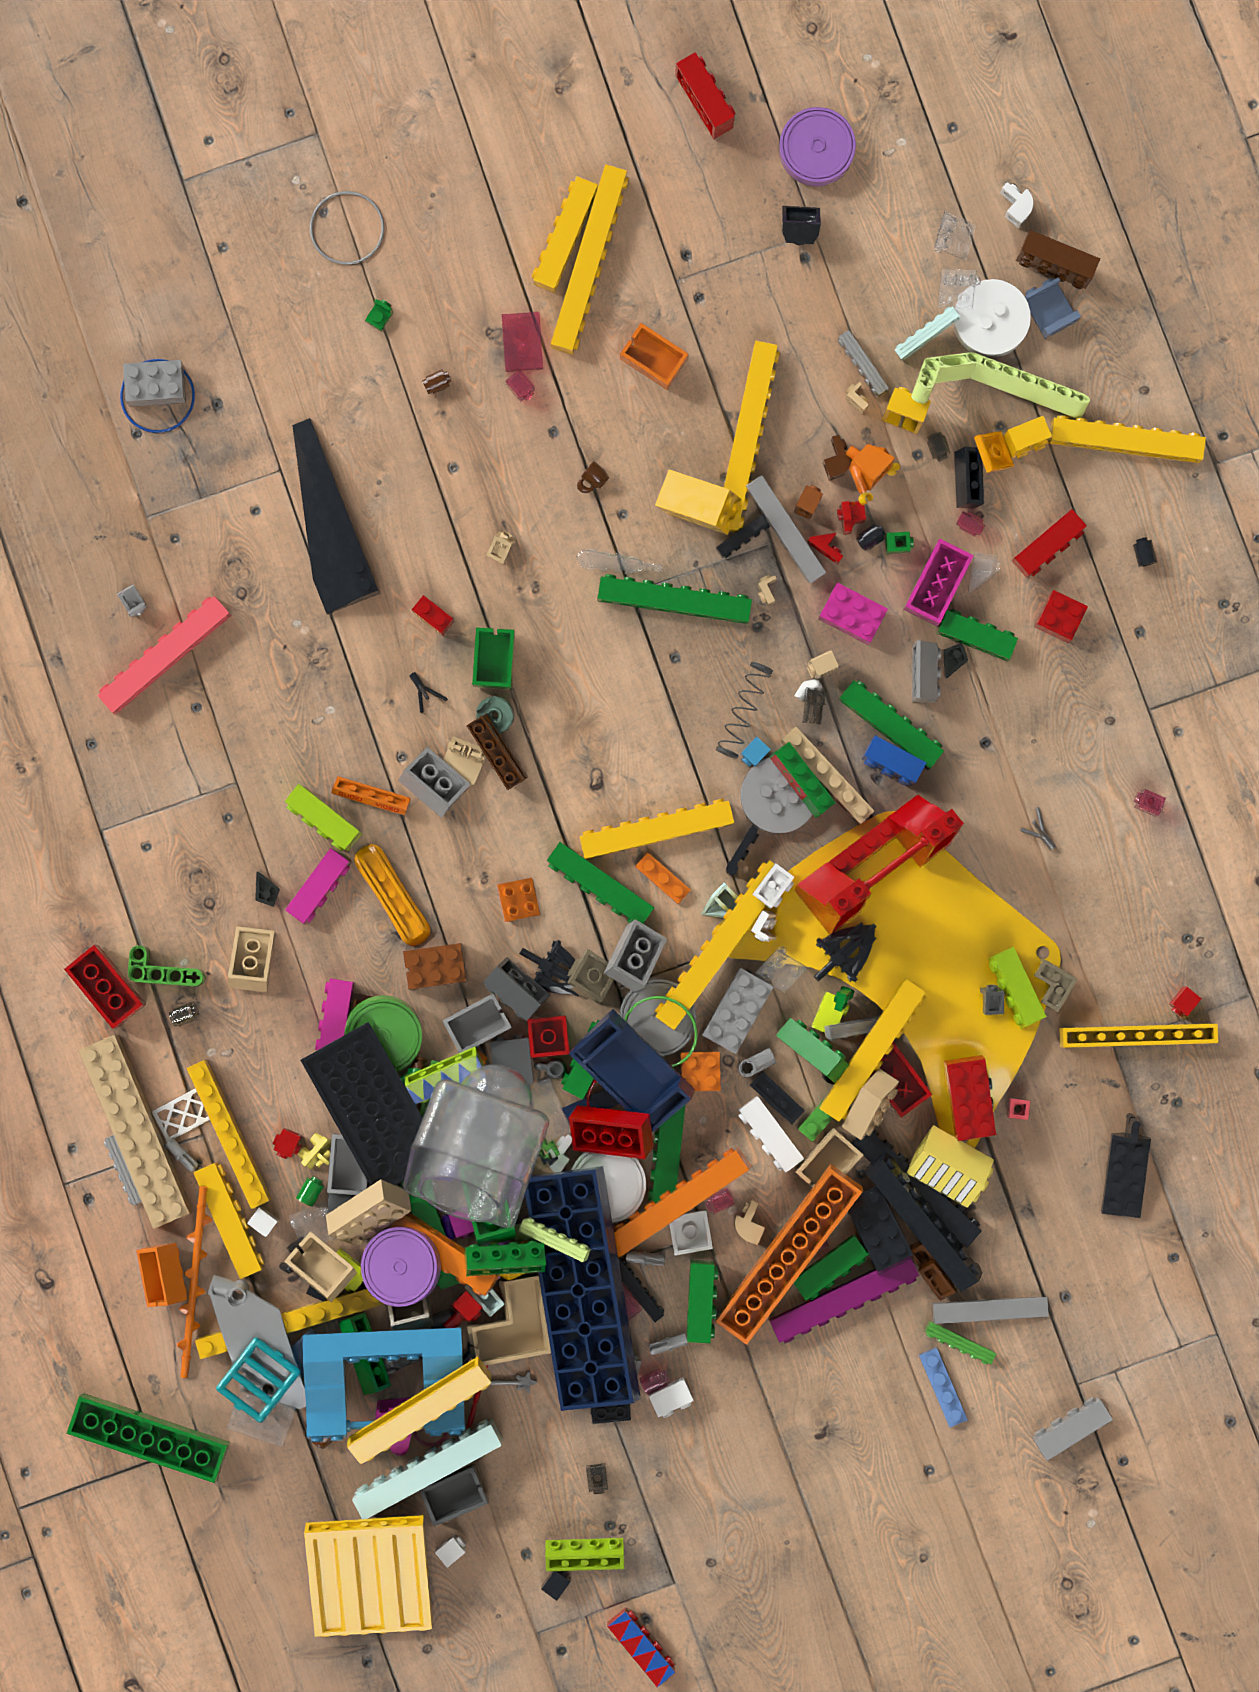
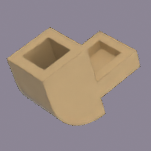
(746, 1227)

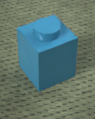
(754, 752)

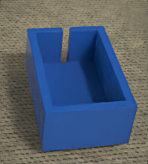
(893, 761)

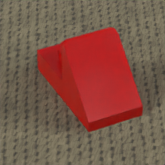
(821, 544)

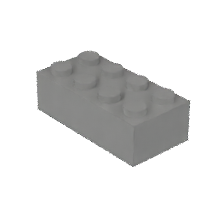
(737, 1010)

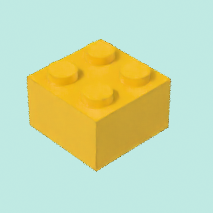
(1027, 437)

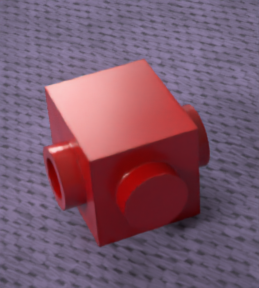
(287, 1143)

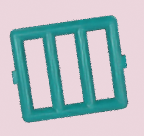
(233, 1373)

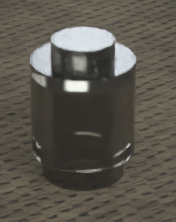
(938, 446)
(184, 1014)

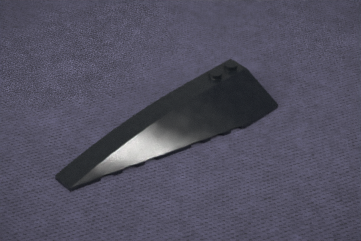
(334, 548)

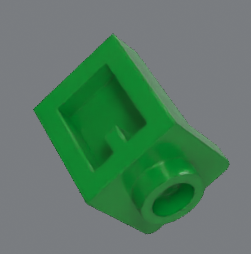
(379, 314)

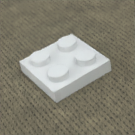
(691, 1233)

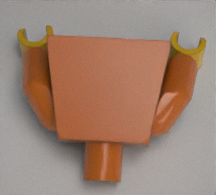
(869, 468)

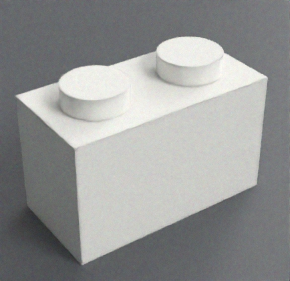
(671, 1397)

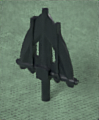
(861, 936)
(549, 966)

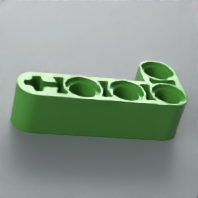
(166, 978)

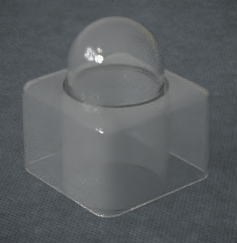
(478, 1146)

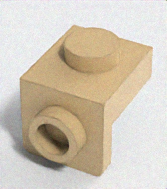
(765, 594)

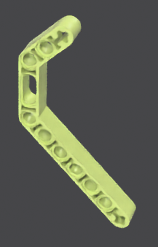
(999, 376)

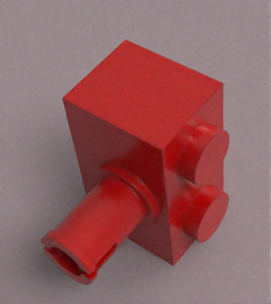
(465, 1309)

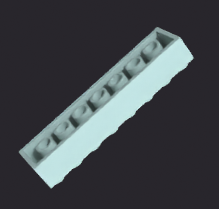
(427, 1469)

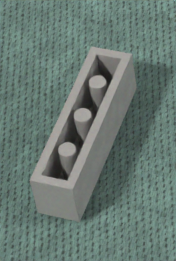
(1072, 1428)

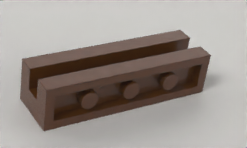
(497, 751)

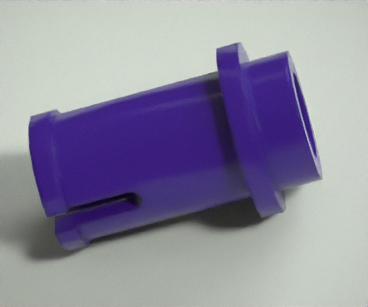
(448, 1229)

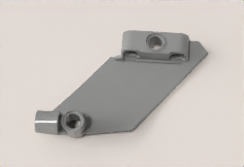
(248, 1317)

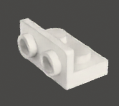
(773, 886)
(763, 924)

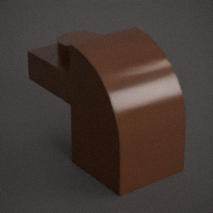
(839, 464)

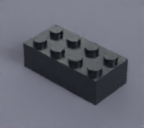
(879, 1231)

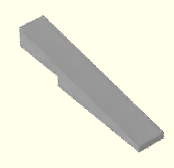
(785, 529)
(989, 1309)

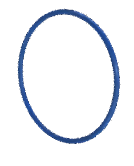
(168, 429)

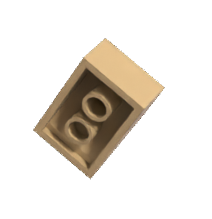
(251, 959)

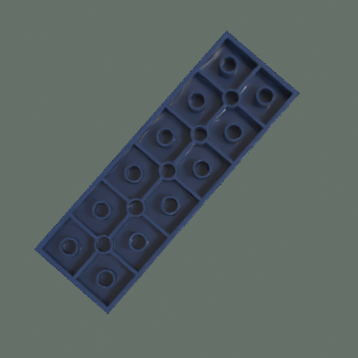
(586, 1298)

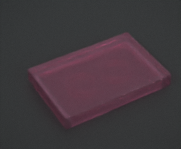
(522, 341)

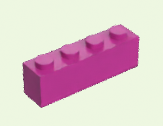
(317, 886)
(335, 1010)

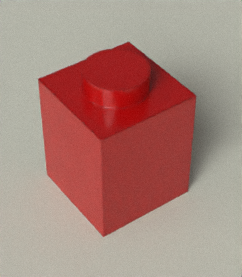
(1184, 1001)

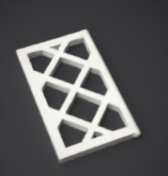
(170, 1106)

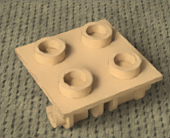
(465, 759)

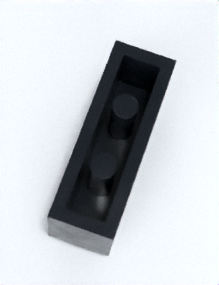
(969, 478)

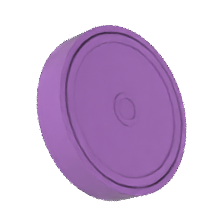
(817, 146)
(400, 1266)

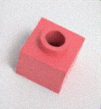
(1023, 1113)

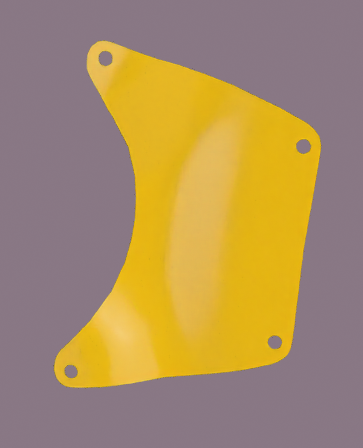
(938, 934)

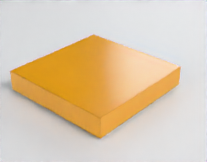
(994, 451)

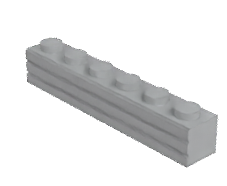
(863, 363)
(850, 1028)
(124, 1174)

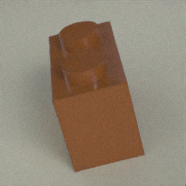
(808, 502)

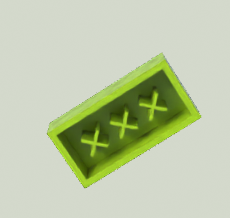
(323, 817)

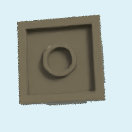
(588, 976)

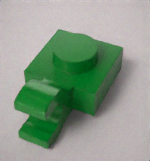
(842, 998)

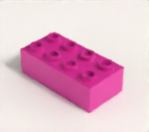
(938, 582)

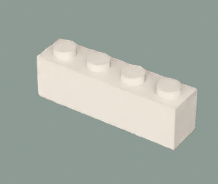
(771, 1134)

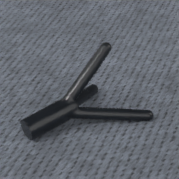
(422, 690)

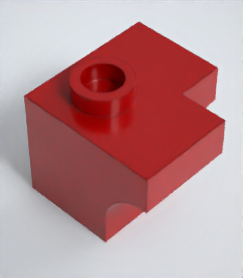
(850, 514)

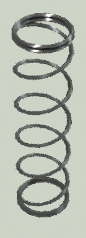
(767, 671)

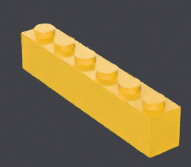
(565, 234)
(229, 1220)

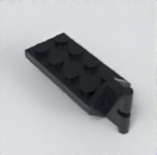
(1126, 1171)

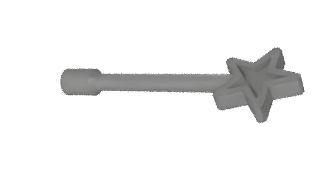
(522, 1382)

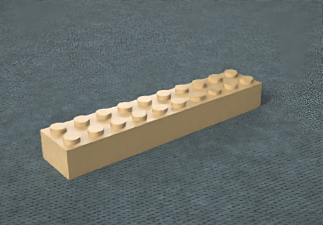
(135, 1131)

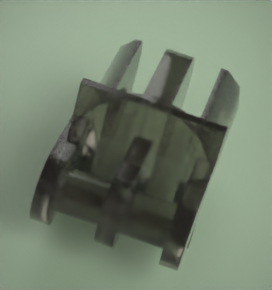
(813, 709)

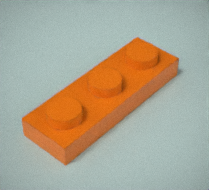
(662, 878)

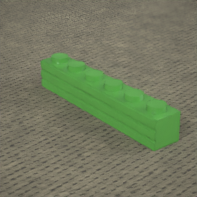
(960, 1342)

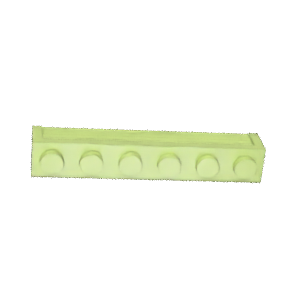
(555, 1240)

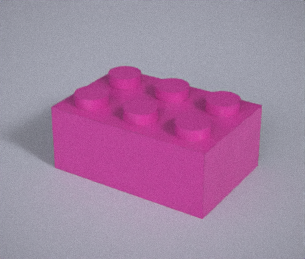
(853, 613)

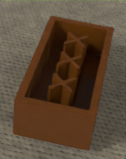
(1057, 260)

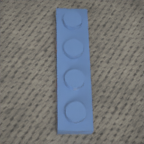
(942, 1387)

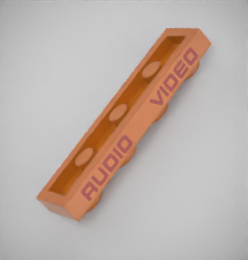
(371, 795)

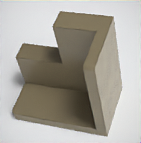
(1059, 981)

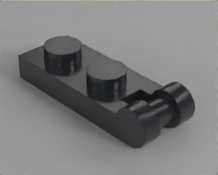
(742, 851)

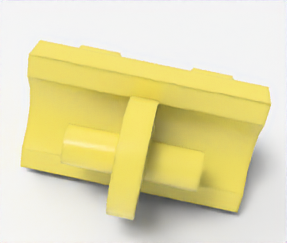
(318, 1154)

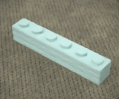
(929, 332)

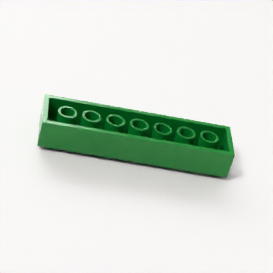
(148, 1437)

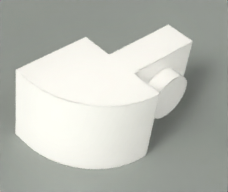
(563, 1143)

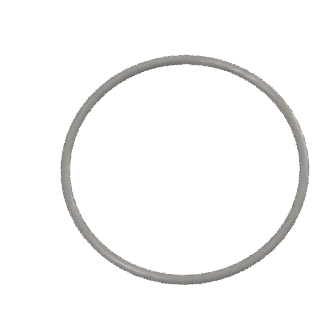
(340, 193)

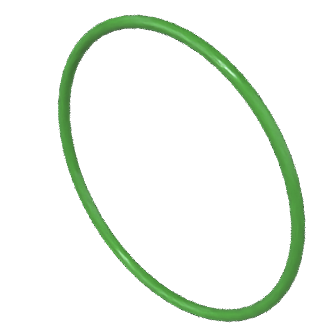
(682, 1006)

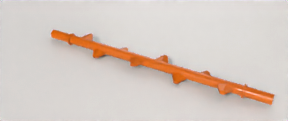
(192, 1273)

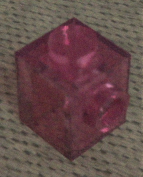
(1149, 802)

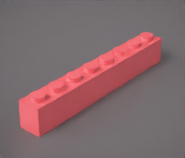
(164, 655)

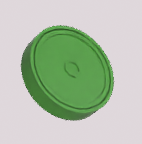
(393, 1024)

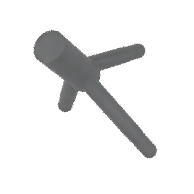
(1042, 835)

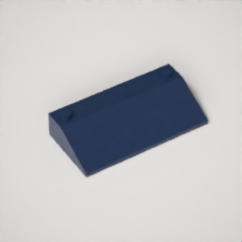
(632, 1070)

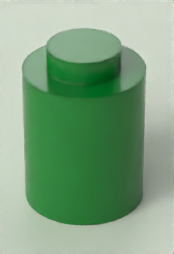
(310, 1191)

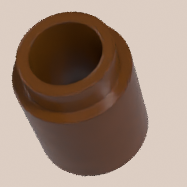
(437, 382)

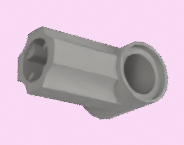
(758, 1062)

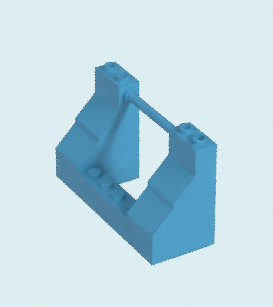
(326, 1374)

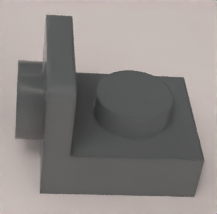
(992, 1000)

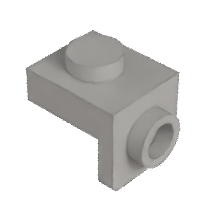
(132, 601)

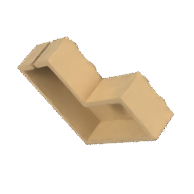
(521, 1332)

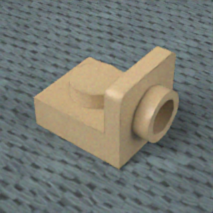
(859, 402)
(500, 546)

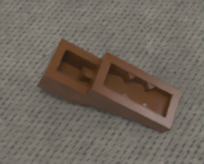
(932, 1272)

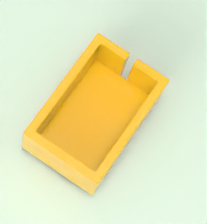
(903, 405)

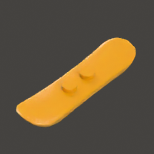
(392, 895)

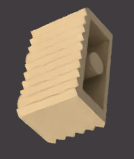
(822, 665)

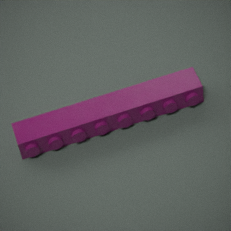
(840, 1299)

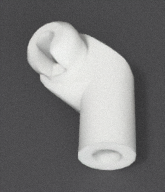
(814, 683)

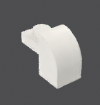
(1021, 207)

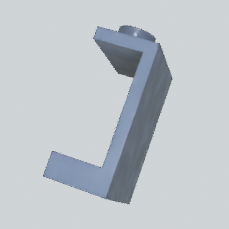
(1050, 308)

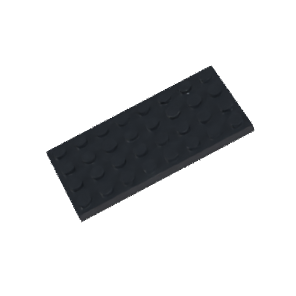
(366, 1102)

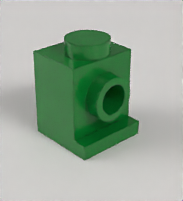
(892, 538)

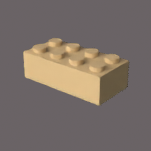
(368, 1213)

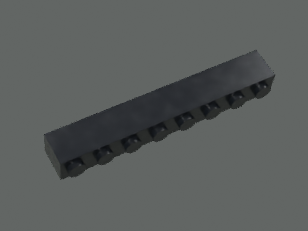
(953, 1216)
(924, 1222)

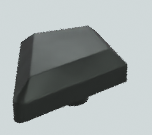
(954, 658)
(266, 890)

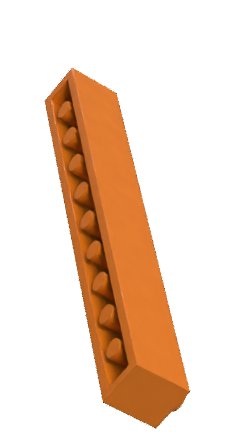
(681, 1200)

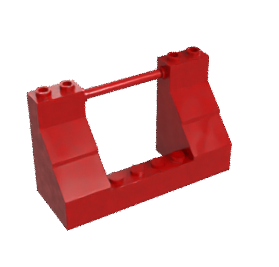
(919, 828)

